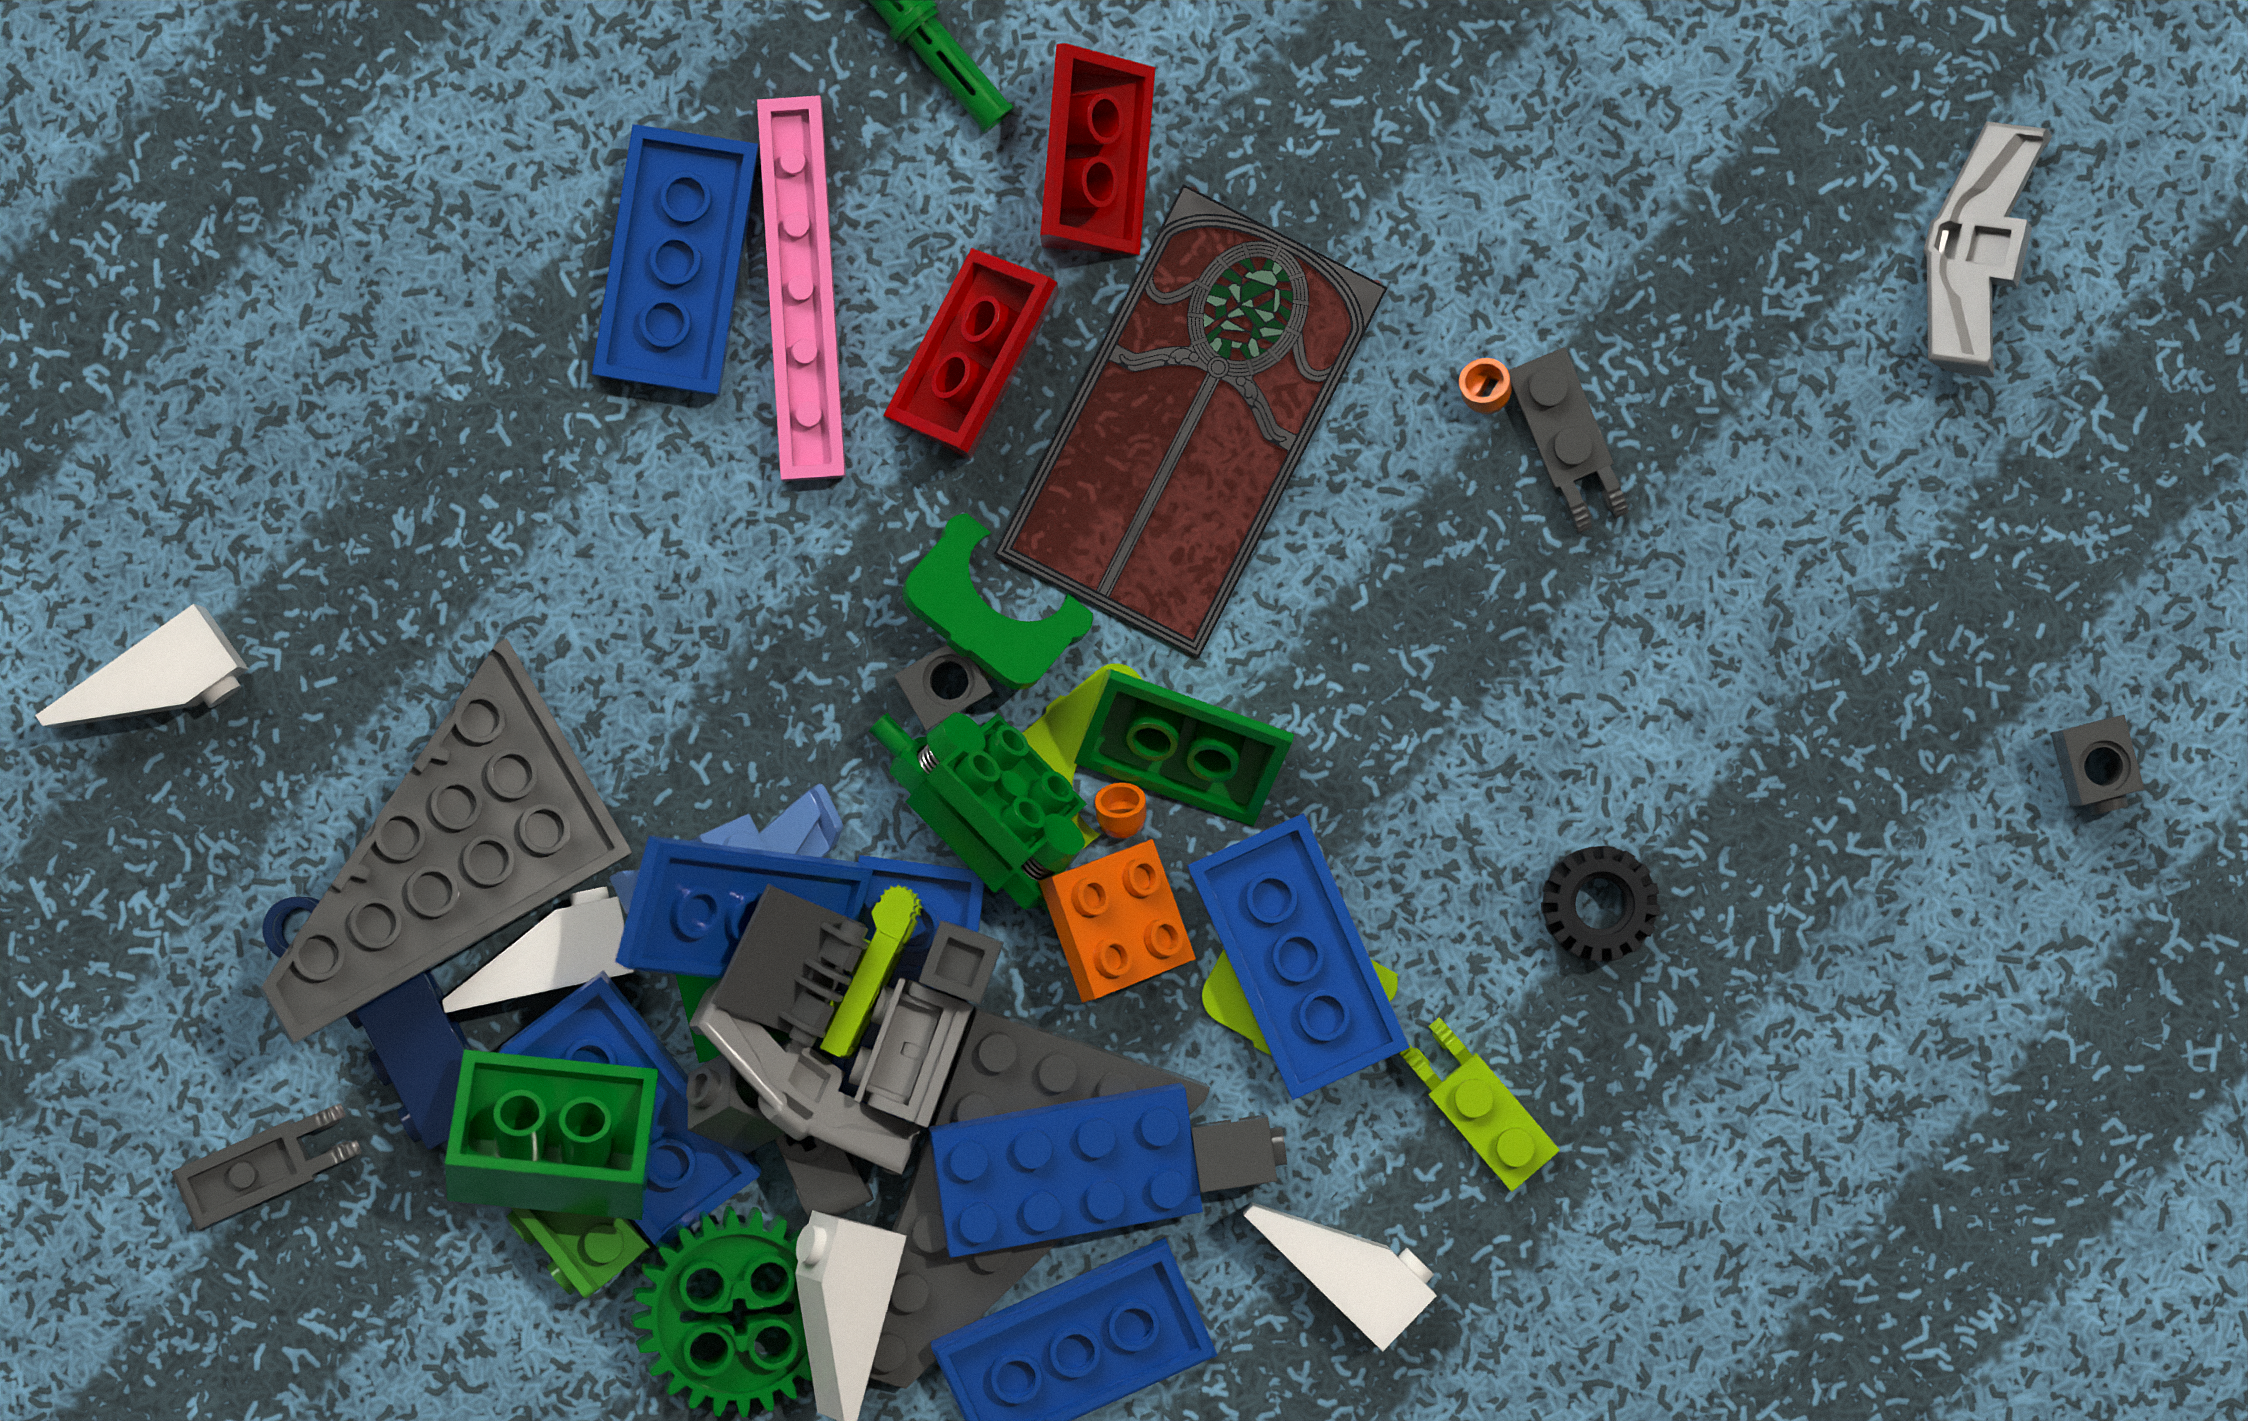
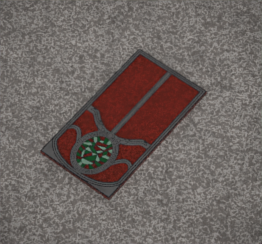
(1190, 421)

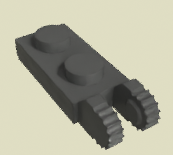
(1565, 433)
(258, 1168)

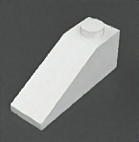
(166, 671)
(555, 954)
(1357, 1274)
(843, 1295)

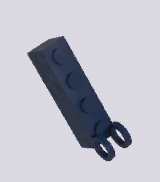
(412, 1039)

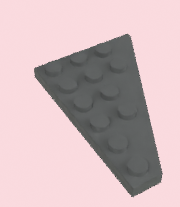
(464, 846)
(996, 1071)

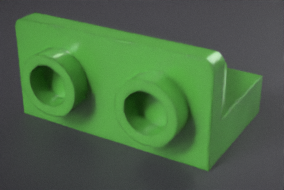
(583, 1247)

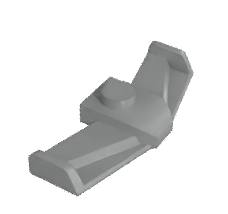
(1978, 246)
(802, 1088)

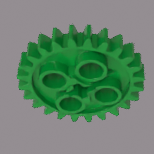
(738, 1369)

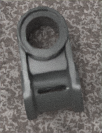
(824, 1176)

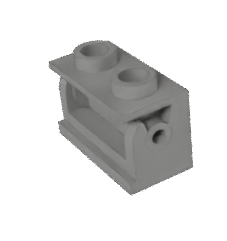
(911, 1051)

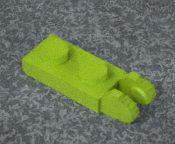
(895, 923)
(1484, 1110)

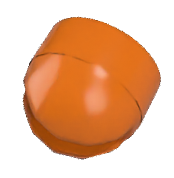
(1474, 381)
(1121, 809)

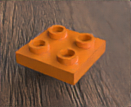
(1117, 920)

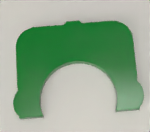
(1006, 648)

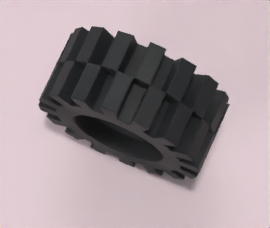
(1638, 895)

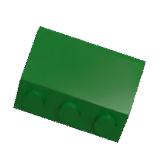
(551, 1135)

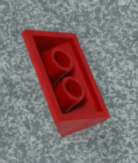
(1097, 152)
(972, 352)

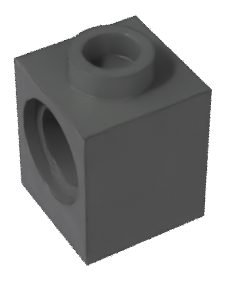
(918, 688)
(2112, 738)
(961, 962)
(727, 1108)
(1237, 1152)

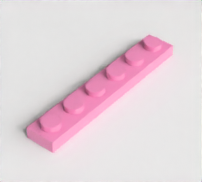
(801, 288)

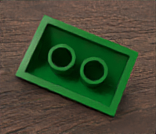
(1182, 747)

